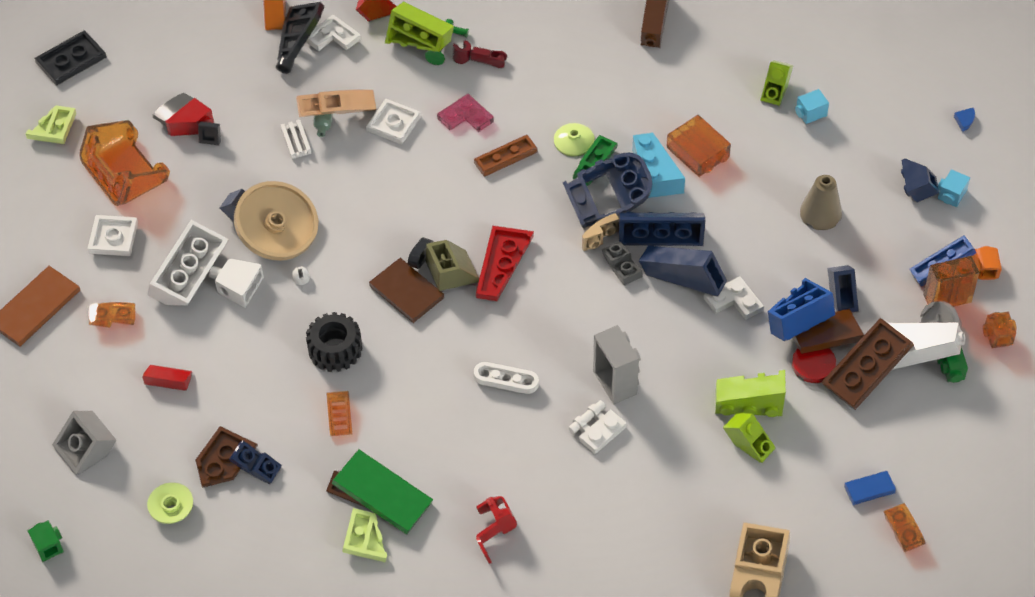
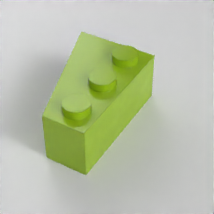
(754, 395)

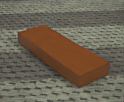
(505, 155)

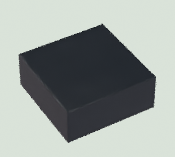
(209, 133)

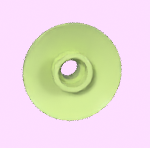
(573, 139)
(168, 495)

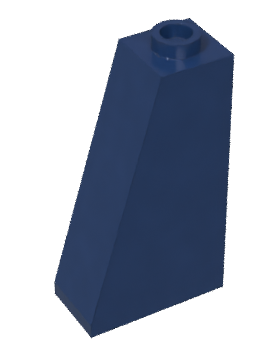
(684, 267)

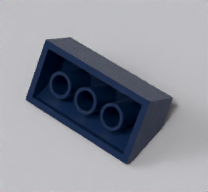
(661, 229)

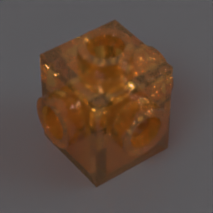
(1000, 329)

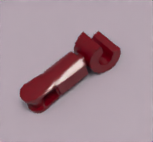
(480, 55)

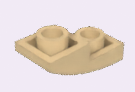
(594, 235)

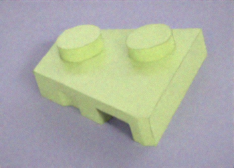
(364, 537)

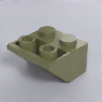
(450, 265)

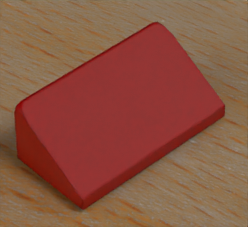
(167, 377)

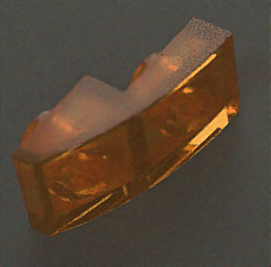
(106, 313)
(904, 527)

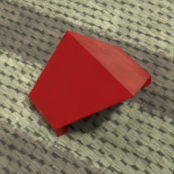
(374, 8)

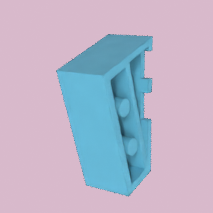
(665, 174)

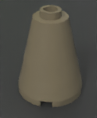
(822, 204)

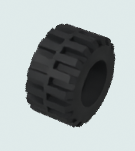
(334, 356)

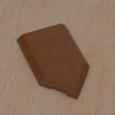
(214, 461)

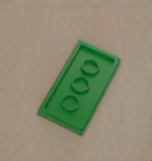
(382, 491)

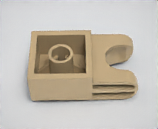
(757, 569)

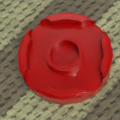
(813, 365)

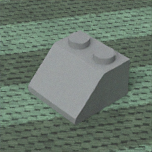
(83, 441)

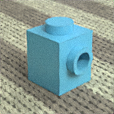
(812, 106)
(953, 188)

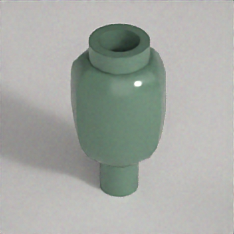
(322, 123)

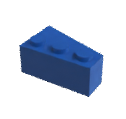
(801, 310)

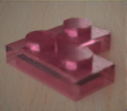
(465, 109)

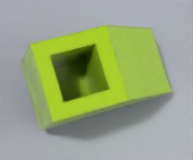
(776, 82)
(749, 436)

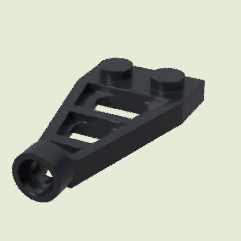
(297, 15)

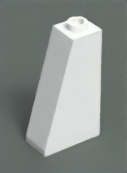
(930, 341)

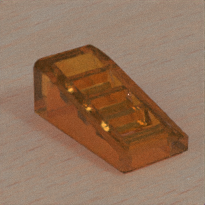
(333, 397)

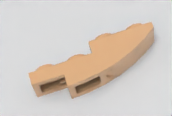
(336, 102)

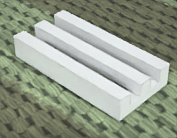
(291, 127)

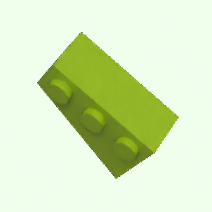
(417, 28)

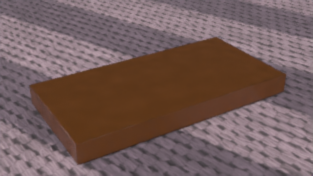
(867, 363)

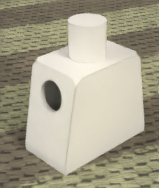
(237, 280)

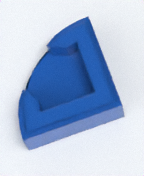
(965, 118)

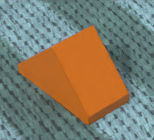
(274, 14)

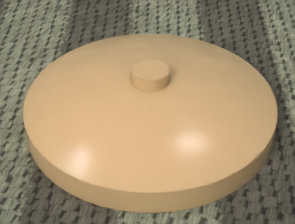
(276, 220)

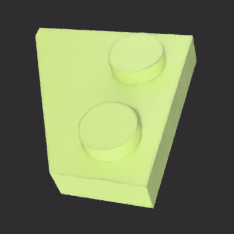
(53, 126)

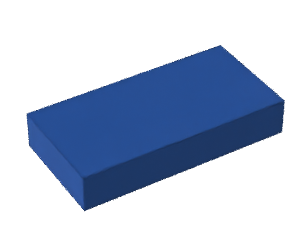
(870, 487)

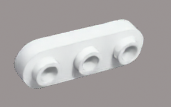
(497, 373)

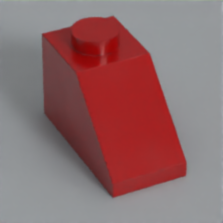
(188, 118)

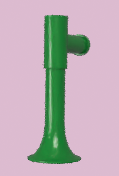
(438, 58)

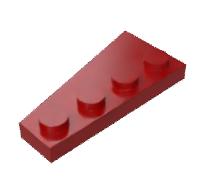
(502, 256)

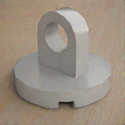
(940, 313)

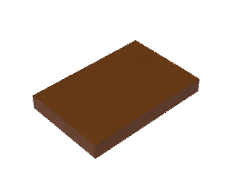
(406, 290)
(833, 332)

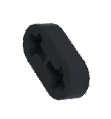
(418, 254)

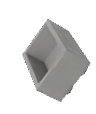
(616, 364)

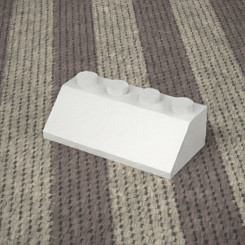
(186, 265)

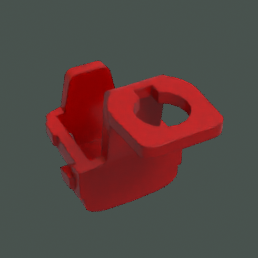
(504, 521)

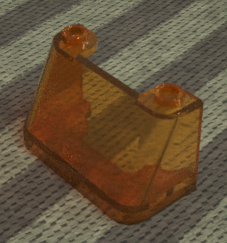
(117, 163)

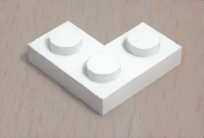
(333, 30)
(738, 294)

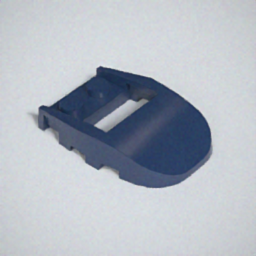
(628, 178)

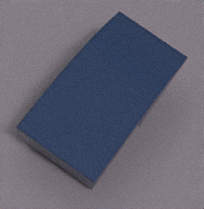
(257, 464)

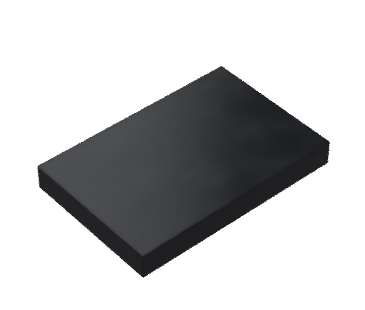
(70, 57)

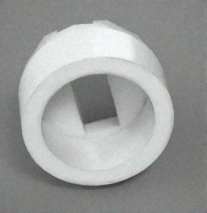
(300, 281)

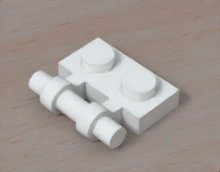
(602, 431)

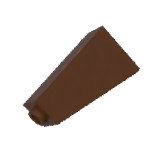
(654, 22)

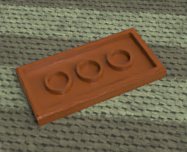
(36, 305)

